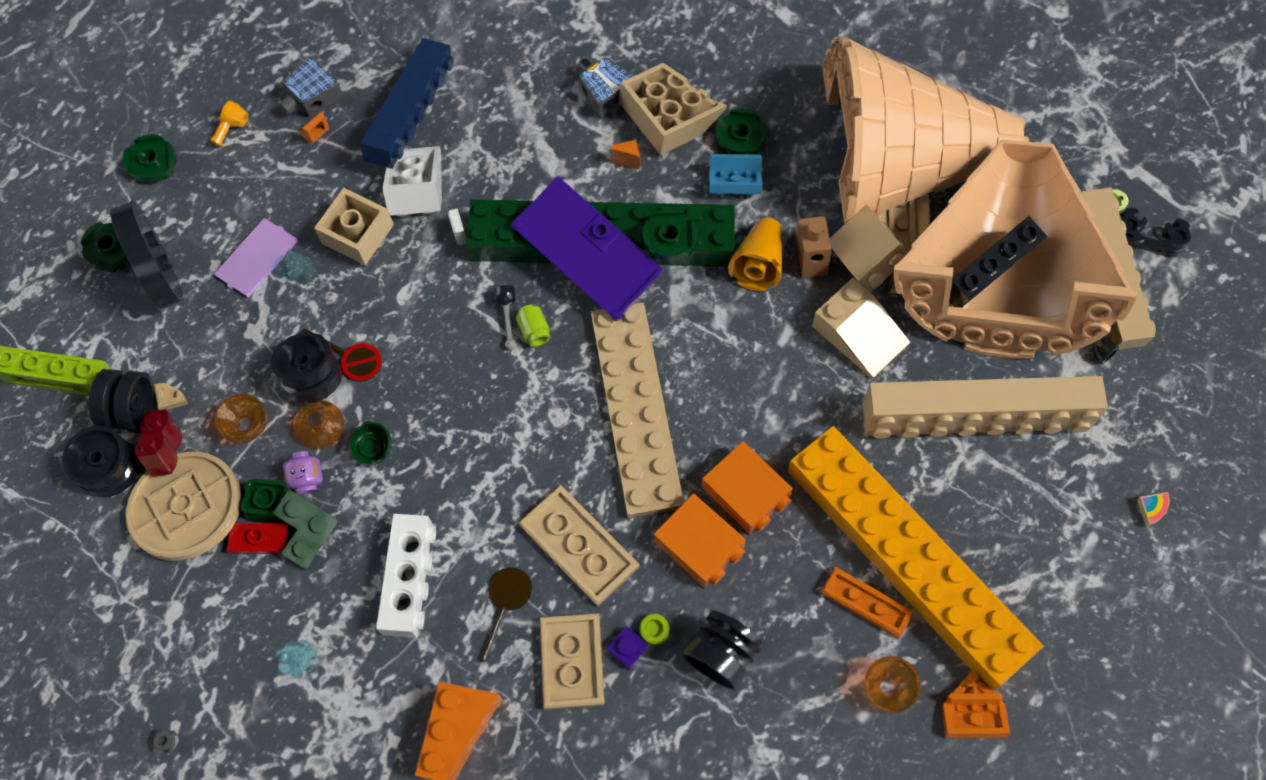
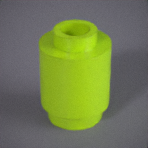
(533, 325)

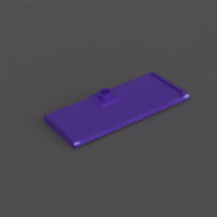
(587, 248)

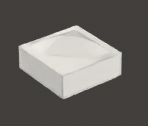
(459, 227)

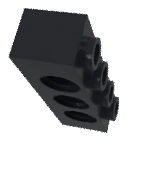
(995, 262)

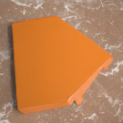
(975, 711)

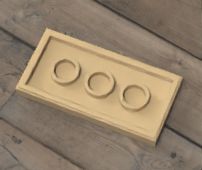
(579, 545)

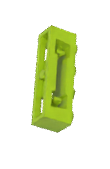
(49, 370)

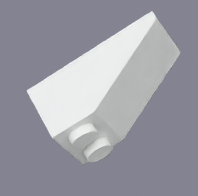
(414, 182)

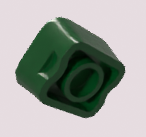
(262, 499)

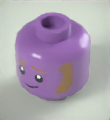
(302, 473)

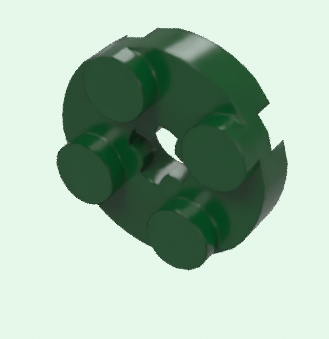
(738, 120)
(159, 168)
(669, 249)
(95, 252)

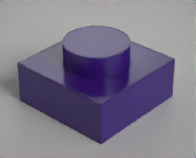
(627, 648)

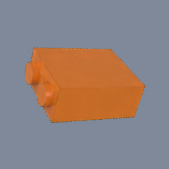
(747, 488)
(700, 541)

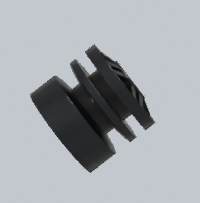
(726, 644)

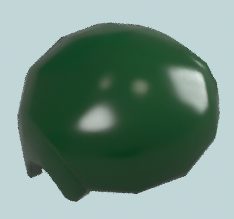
(370, 443)

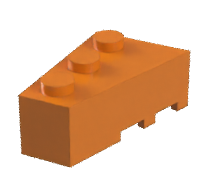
(453, 729)

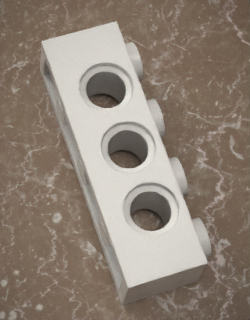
(404, 531)

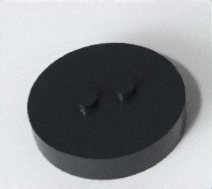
(146, 255)

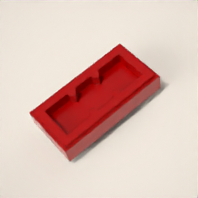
(258, 538)

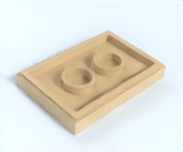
(571, 661)

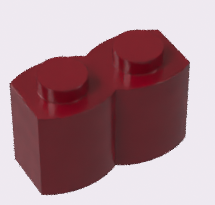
(158, 443)

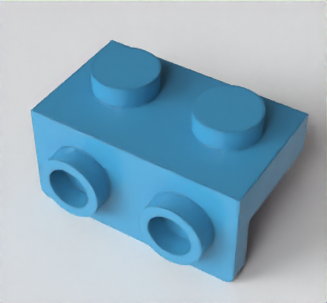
(735, 174)

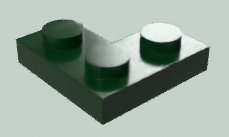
(311, 528)

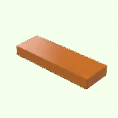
(867, 602)

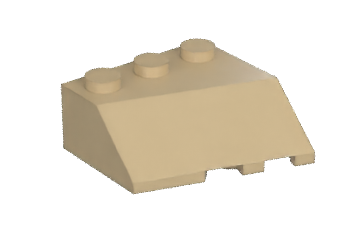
(668, 107)

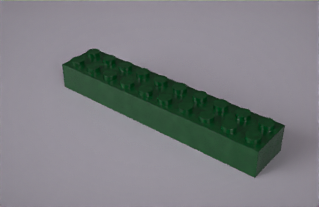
(494, 240)

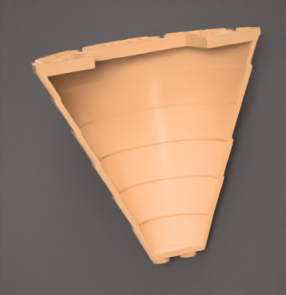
(905, 129)
(1048, 300)

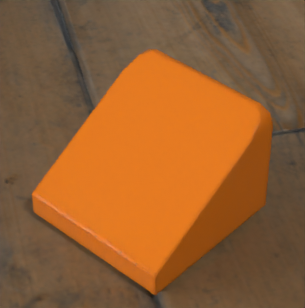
(315, 128)
(626, 154)

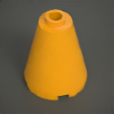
(759, 257)

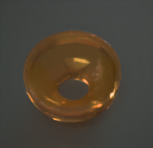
(233, 411)
(323, 434)
(902, 673)

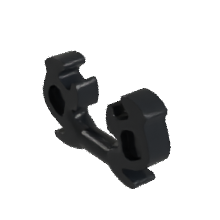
(1176, 236)

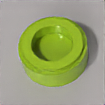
(654, 629)

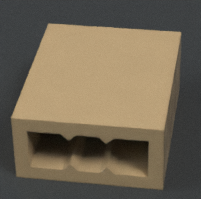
(868, 248)

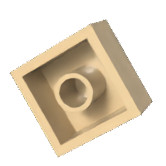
(354, 226)

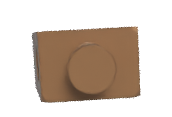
(810, 239)

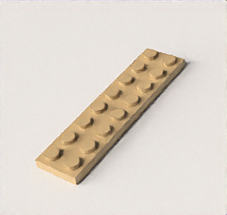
(637, 413)

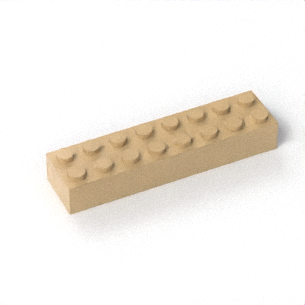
(983, 406)

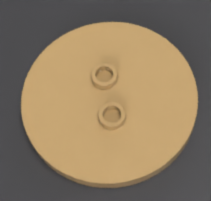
(186, 510)

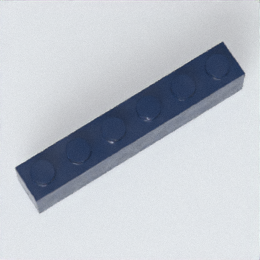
(407, 103)

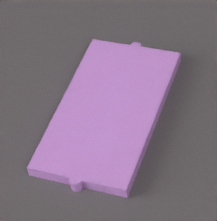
(255, 257)

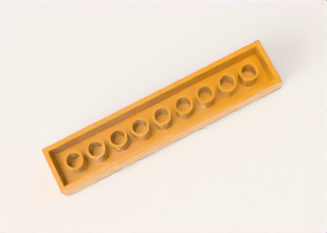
(914, 559)

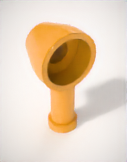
(231, 116)

